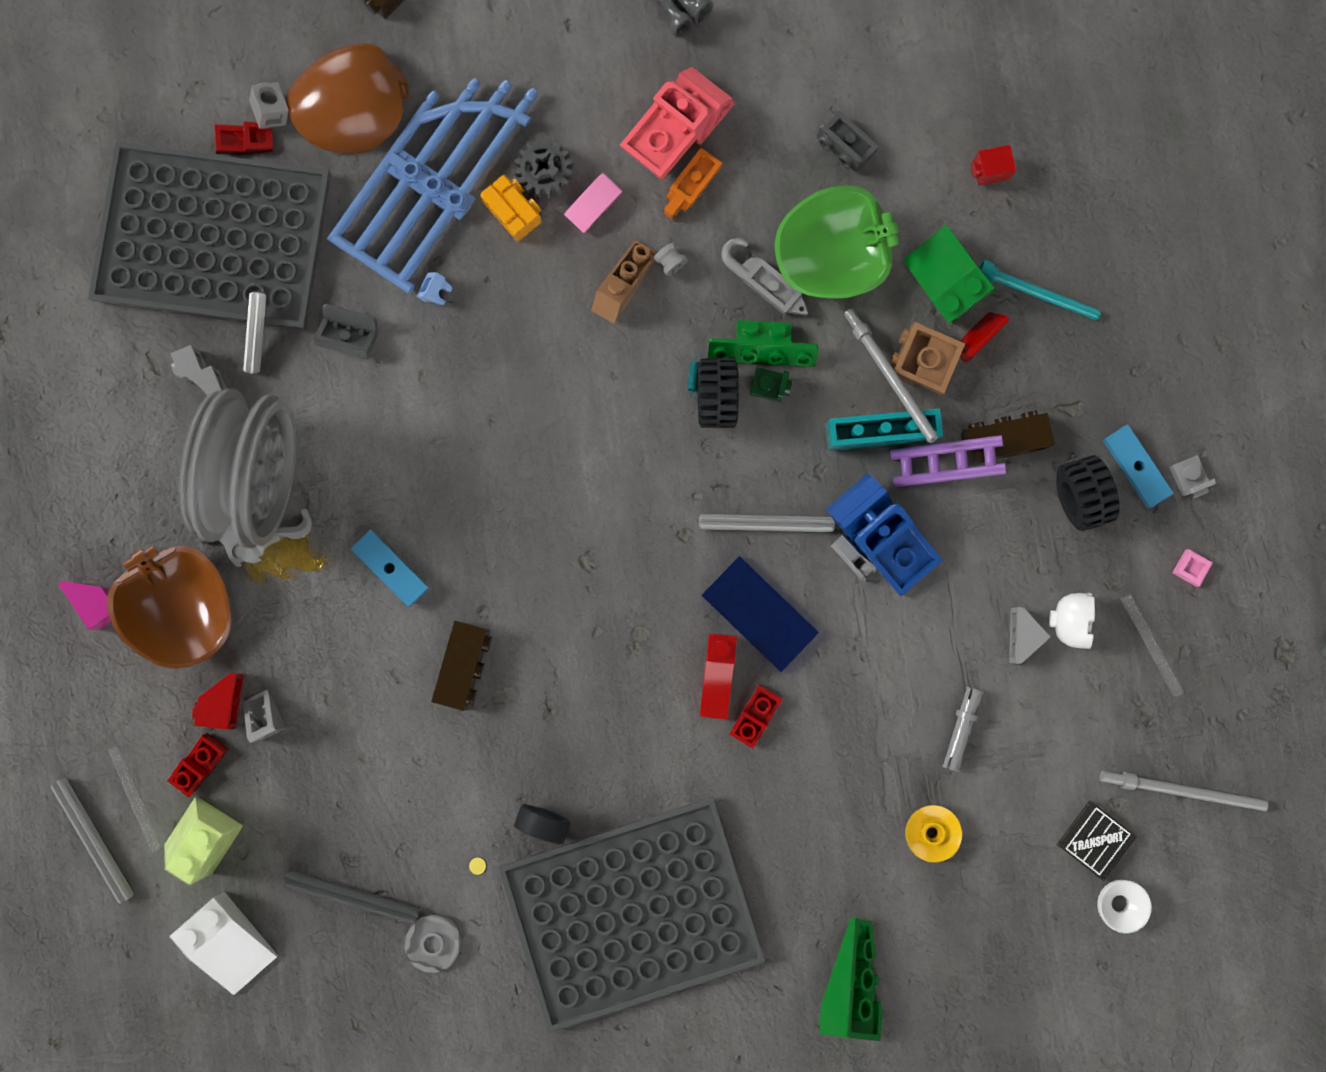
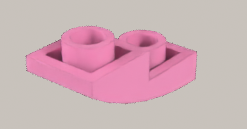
(593, 202)

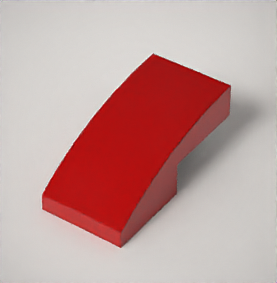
(242, 139)

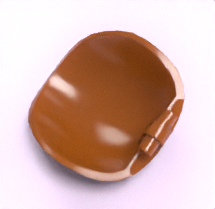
(348, 99)
(170, 606)

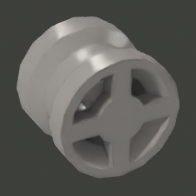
(671, 258)

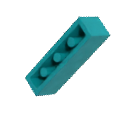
(879, 430)

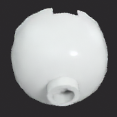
(1074, 620)

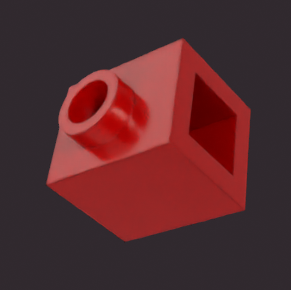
(993, 165)

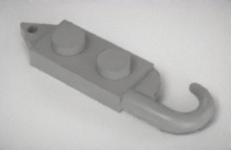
(764, 280)

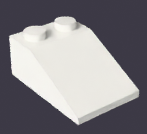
(224, 944)

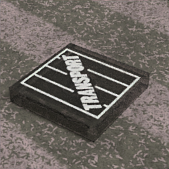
(1096, 840)

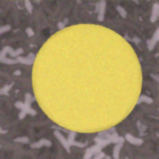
(477, 866)

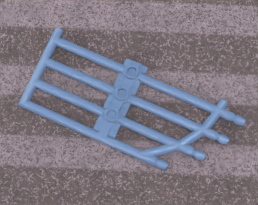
(430, 184)

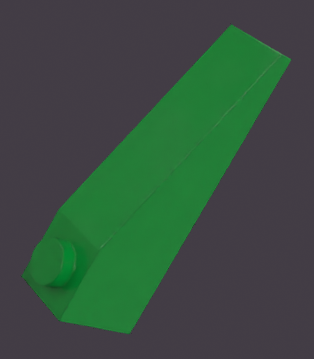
(850, 998)

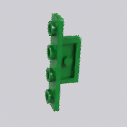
(764, 344)

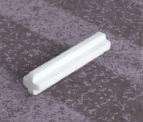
(254, 332)

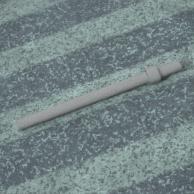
(864, 335)
(1131, 782)

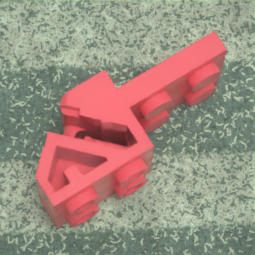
(679, 117)

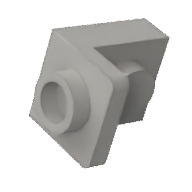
(1191, 477)

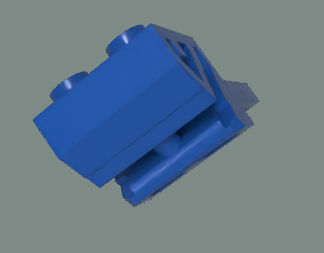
(884, 534)

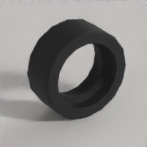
(542, 824)

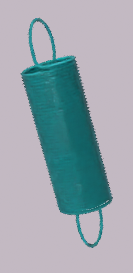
(693, 377)

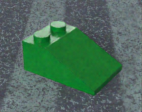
(949, 274)

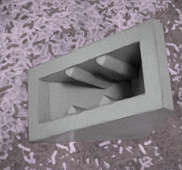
(1025, 635)
(262, 717)

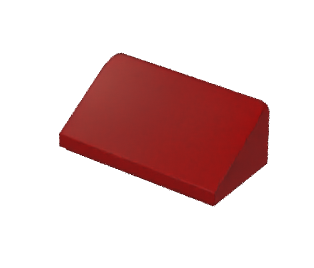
(982, 334)

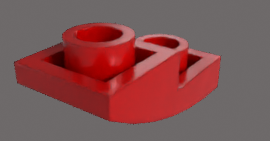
(755, 716)
(197, 765)

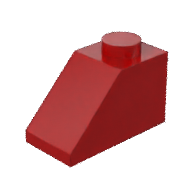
(220, 704)

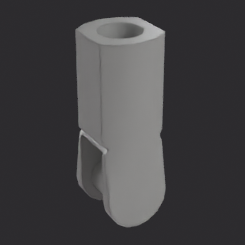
(849, 554)

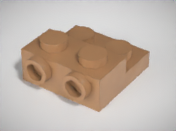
(926, 358)

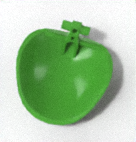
(836, 243)

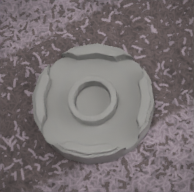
(433, 943)

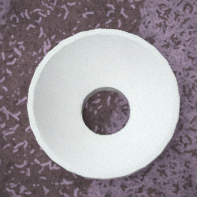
(1136, 911)

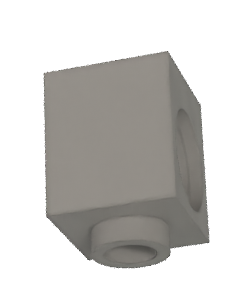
(270, 114)

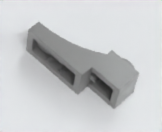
(191, 368)

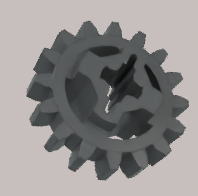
(543, 156)

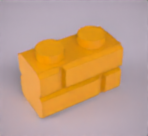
(511, 207)

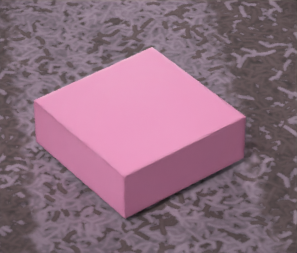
(1192, 568)

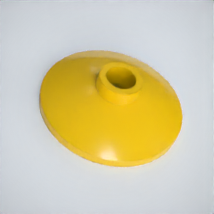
(947, 836)

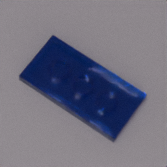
(760, 614)

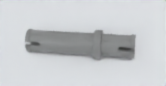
(963, 729)

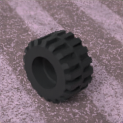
(718, 393)
(1087, 493)

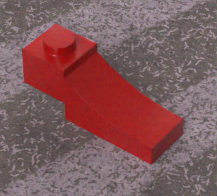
(718, 676)

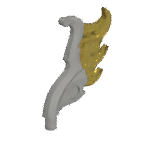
(284, 550)

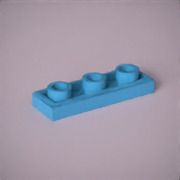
(1148, 480)
(378, 557)

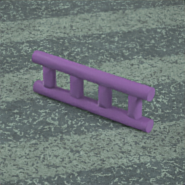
(962, 472)

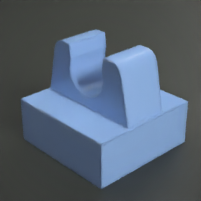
(431, 286)

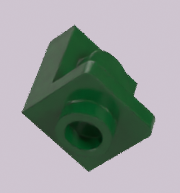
(770, 384)

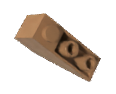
(623, 282)

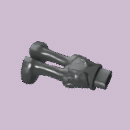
(681, 22)

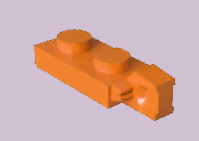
(691, 182)

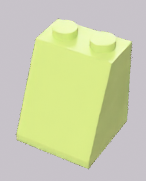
(199, 841)

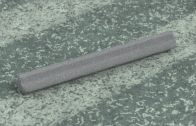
(766, 523)
(92, 840)

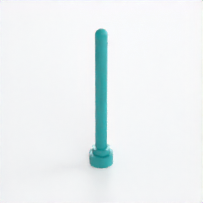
(1038, 292)

